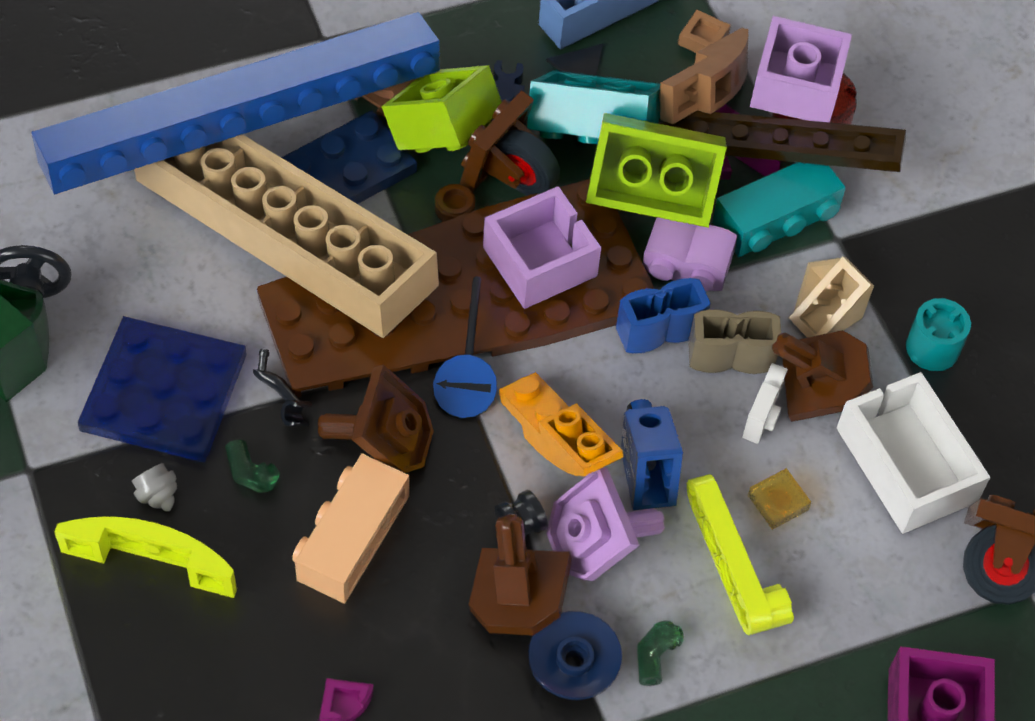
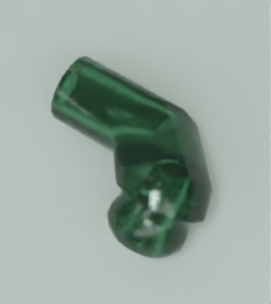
(250, 475)
(656, 641)

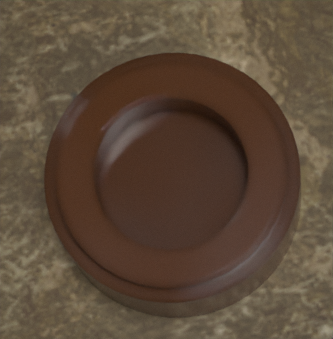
(454, 201)

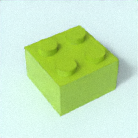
(442, 109)

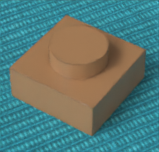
(702, 31)

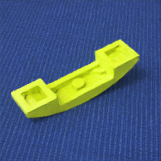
(95, 536)

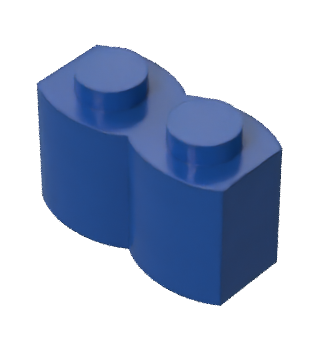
(662, 315)

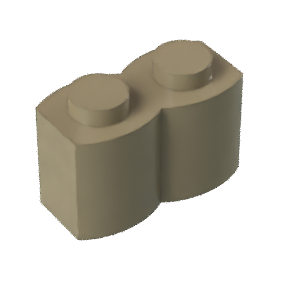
(734, 341)

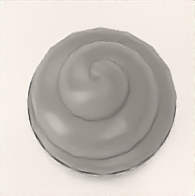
(152, 491)

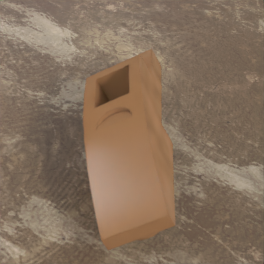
(708, 83)

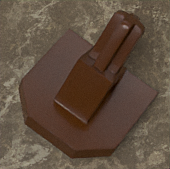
(823, 372)
(389, 423)
(518, 587)

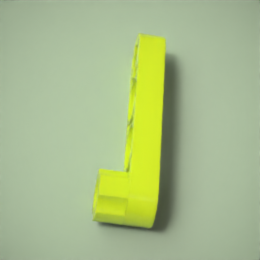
(754, 606)

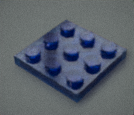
(163, 389)

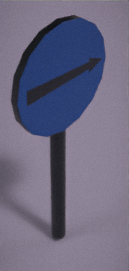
(466, 383)

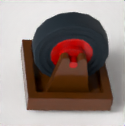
(510, 151)
(1001, 555)

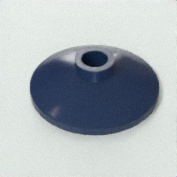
(577, 636)

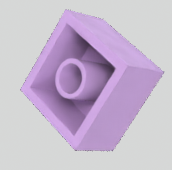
(800, 70)

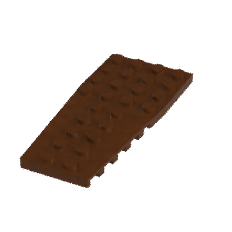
(329, 348)

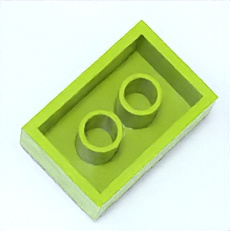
(656, 170)

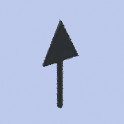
(579, 61)

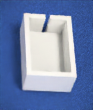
(912, 452)

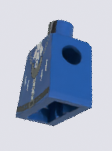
(651, 436)

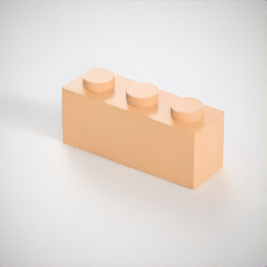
(351, 527)

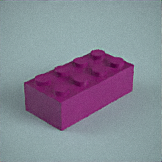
(940, 687)

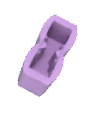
(689, 251)

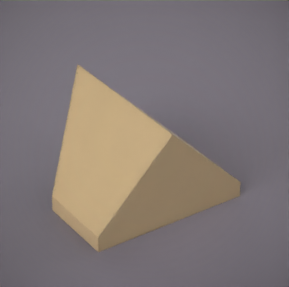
(830, 297)

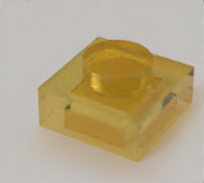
(779, 498)

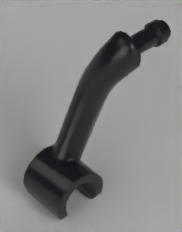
(292, 408)

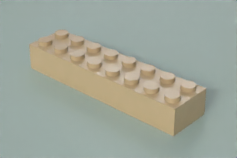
(300, 229)

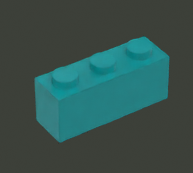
(779, 205)

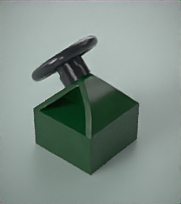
(24, 315)

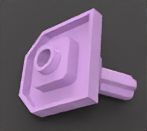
(596, 527)

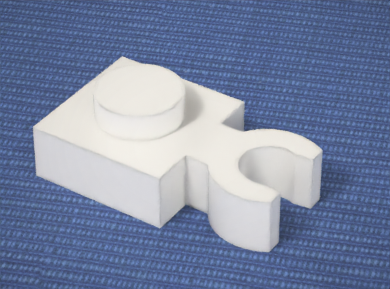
(764, 412)

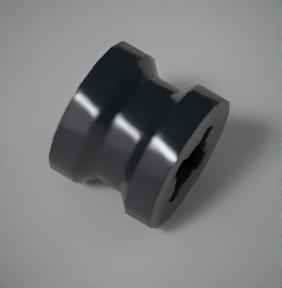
(528, 509)

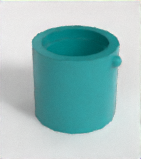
(938, 334)

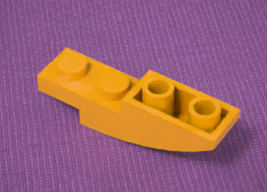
(556, 430)

